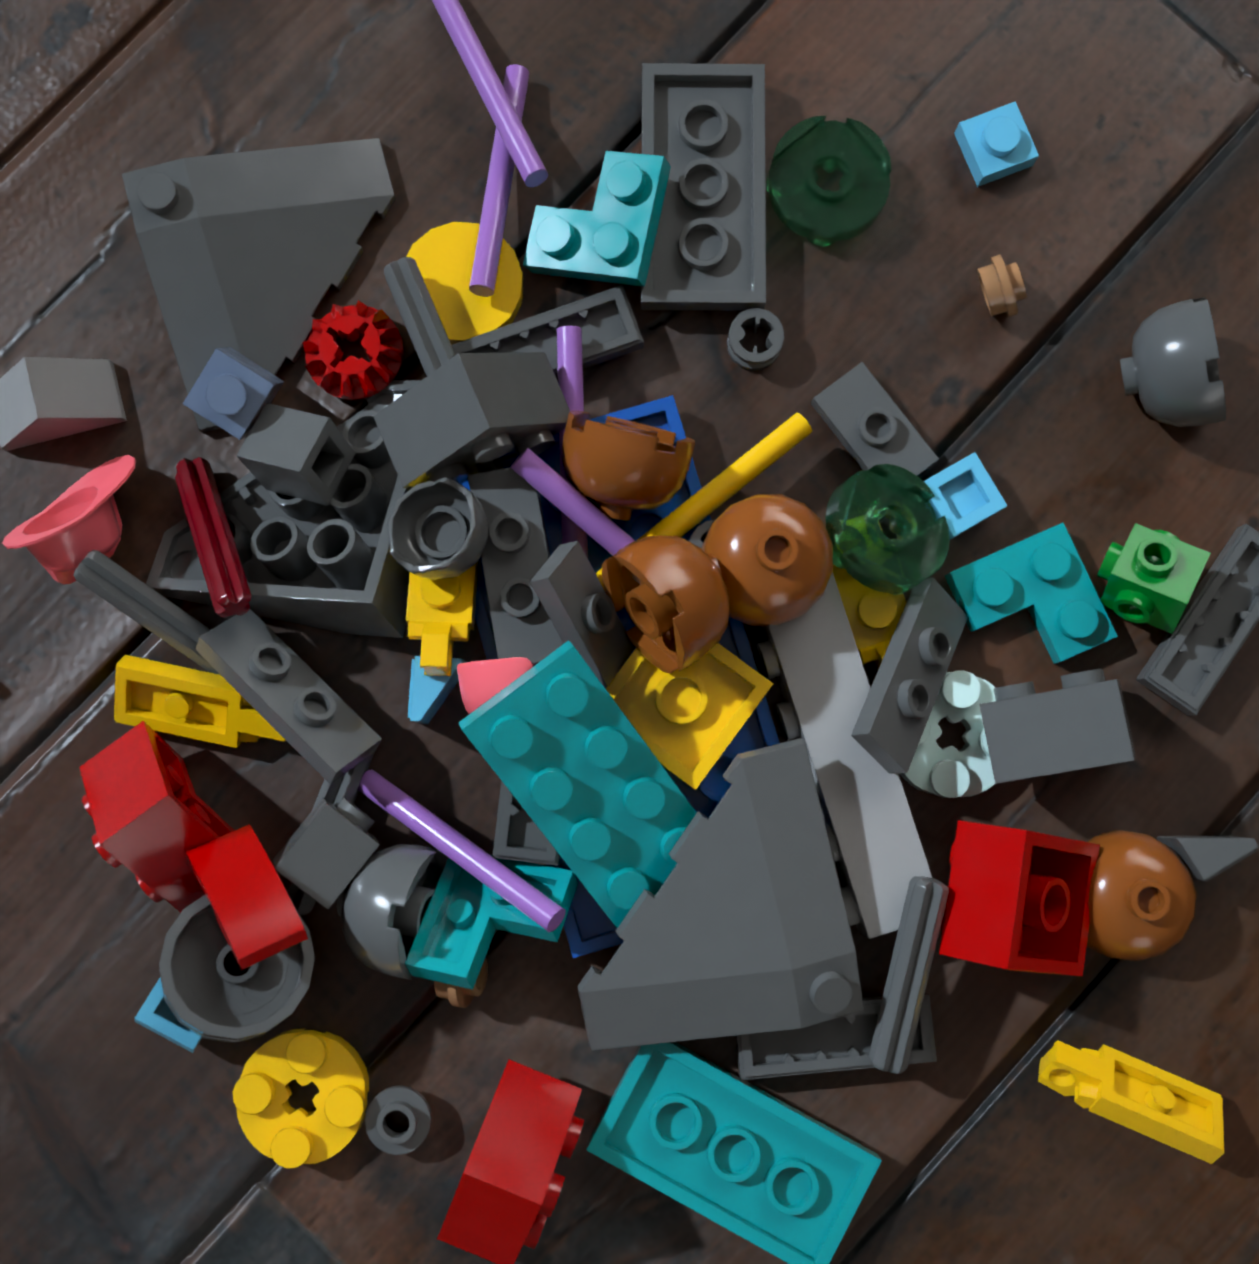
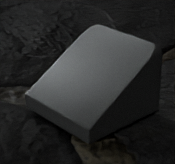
(1210, 854)

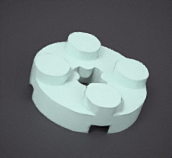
(947, 770)

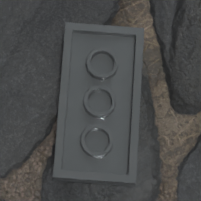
(714, 204)

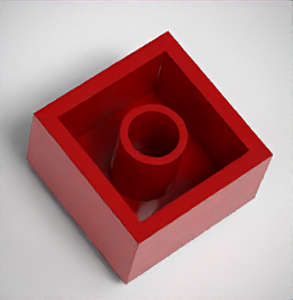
(1018, 899)

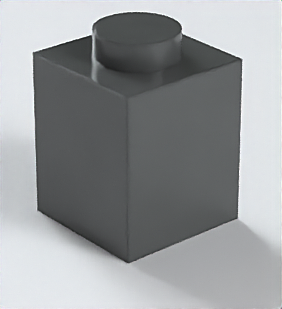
(296, 453)
(327, 850)

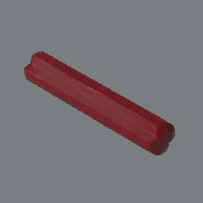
(213, 537)

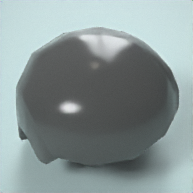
(438, 529)

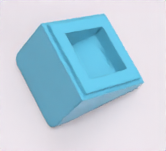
(429, 692)

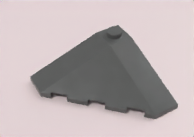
(253, 244)
(309, 558)
(742, 927)

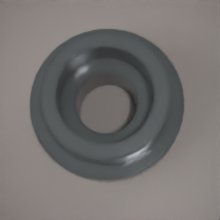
(412, 1105)

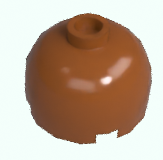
(623, 463)
(771, 558)
(672, 598)
(1138, 897)

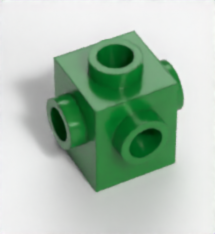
(1151, 577)

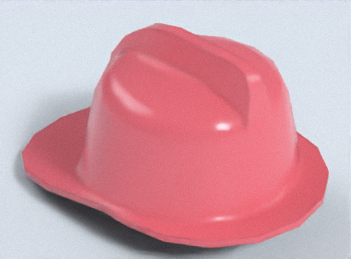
(76, 521)

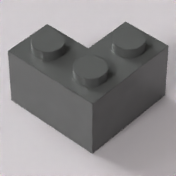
(473, 414)
(1058, 728)

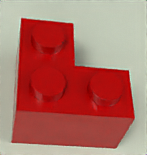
(149, 814)
(510, 1172)

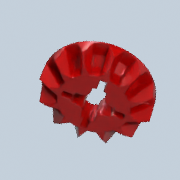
(354, 376)

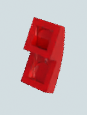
(246, 896)

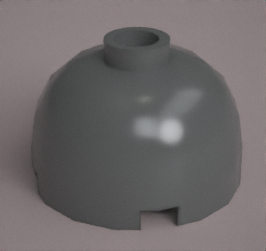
(1177, 366)
(387, 905)

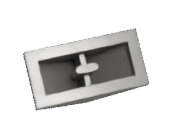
(57, 399)

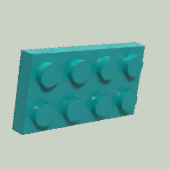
(584, 778)
(734, 1153)

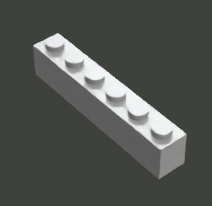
(859, 800)

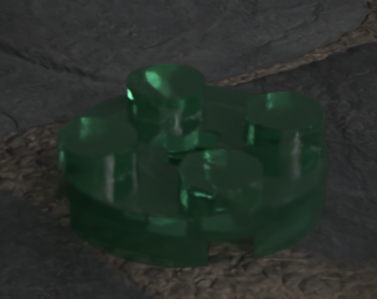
(833, 145)
(861, 545)

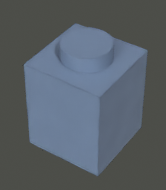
(232, 391)

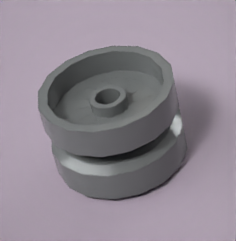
(222, 1004)

